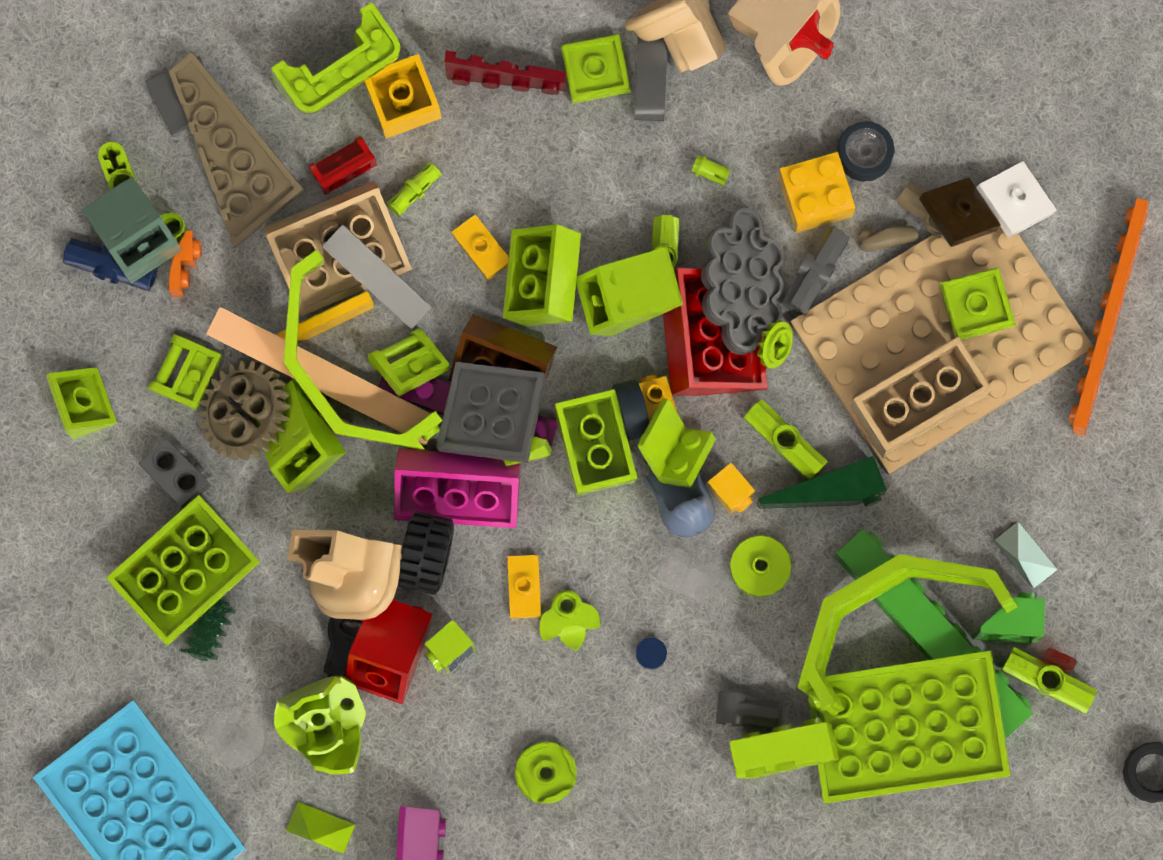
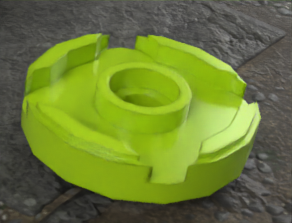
(757, 582)
(533, 761)

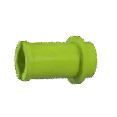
(710, 170)

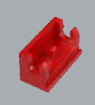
(343, 166)

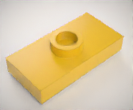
(481, 247)
(524, 586)

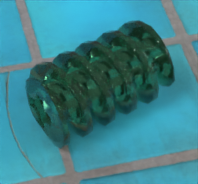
(207, 631)

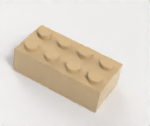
(920, 397)

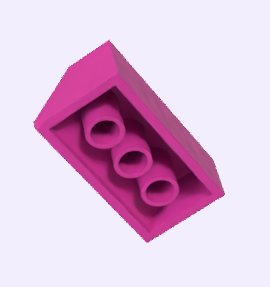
(456, 487)

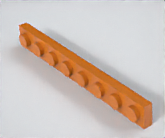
(1105, 328)

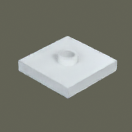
(1016, 199)

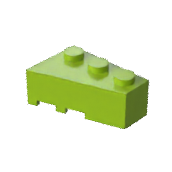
(783, 749)

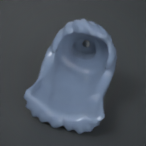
(683, 509)

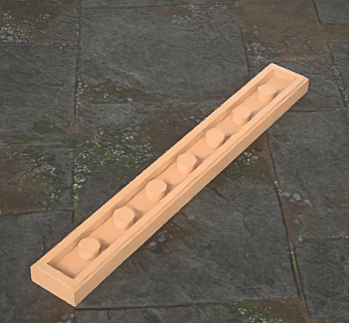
(326, 376)

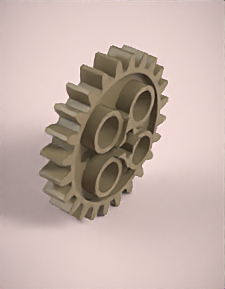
(227, 430)

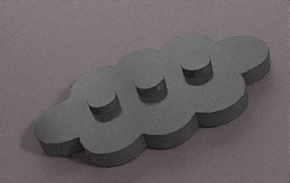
(742, 280)

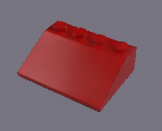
(695, 349)

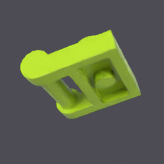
(413, 368)
(193, 377)

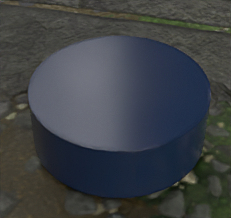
(651, 653)

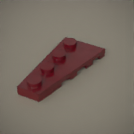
(503, 73)

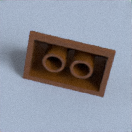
(499, 346)

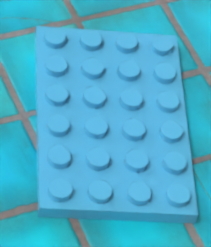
(135, 797)

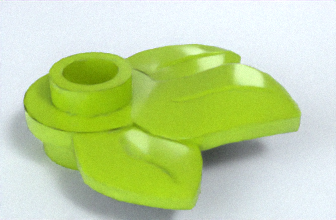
(570, 624)

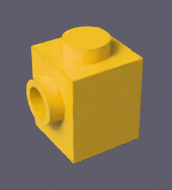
(653, 391)
(731, 489)

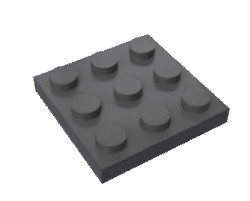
(491, 412)

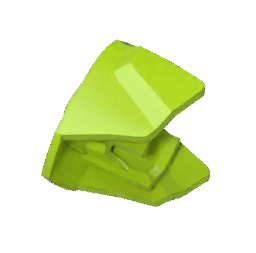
(326, 739)

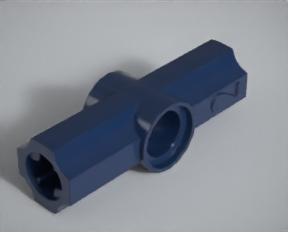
(102, 264)

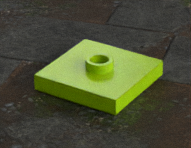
(595, 68)
(977, 304)

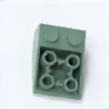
(131, 230)

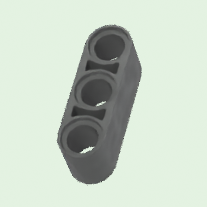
(650, 80)

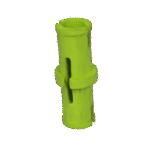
(414, 189)

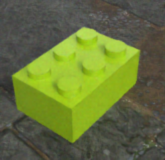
(542, 275)
(595, 442)

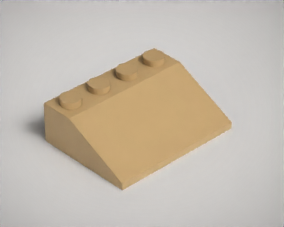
(304, 232)

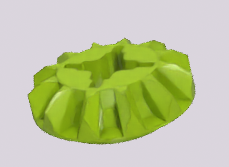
(773, 354)

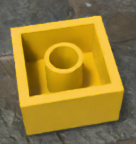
(403, 97)
(816, 192)

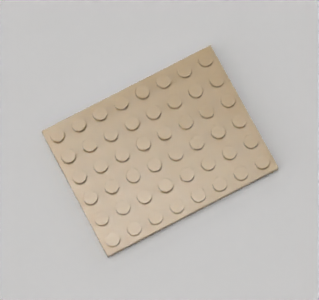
(901, 317)

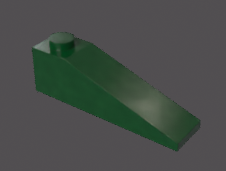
(842, 487)

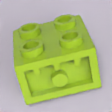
(673, 449)

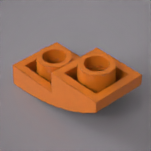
(187, 257)

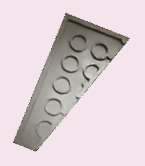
(238, 162)

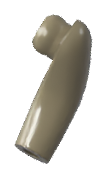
(887, 238)

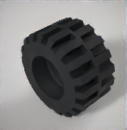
(425, 552)

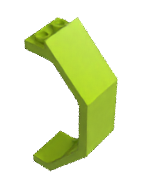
(424, 429)
(868, 587)

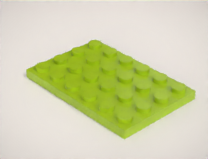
(914, 728)

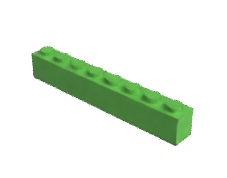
(925, 621)

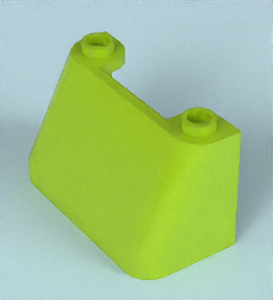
(375, 51)

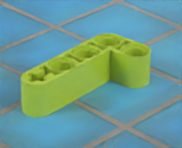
(114, 177)

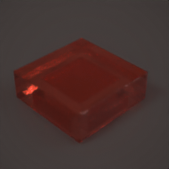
(1059, 659)

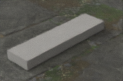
(376, 276)

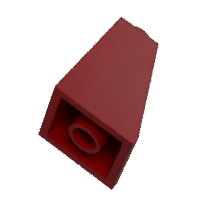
(389, 650)

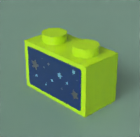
(449, 648)

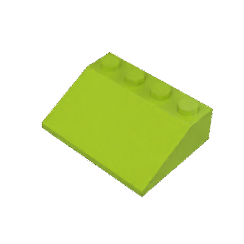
(183, 570)

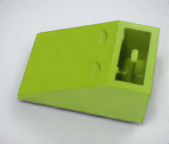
(628, 292)
(305, 446)

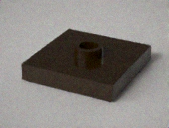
(959, 212)

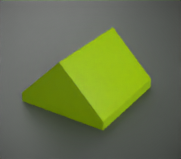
(81, 401)

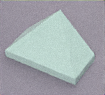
(1025, 555)

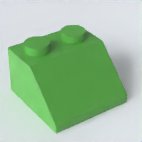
(1018, 626)

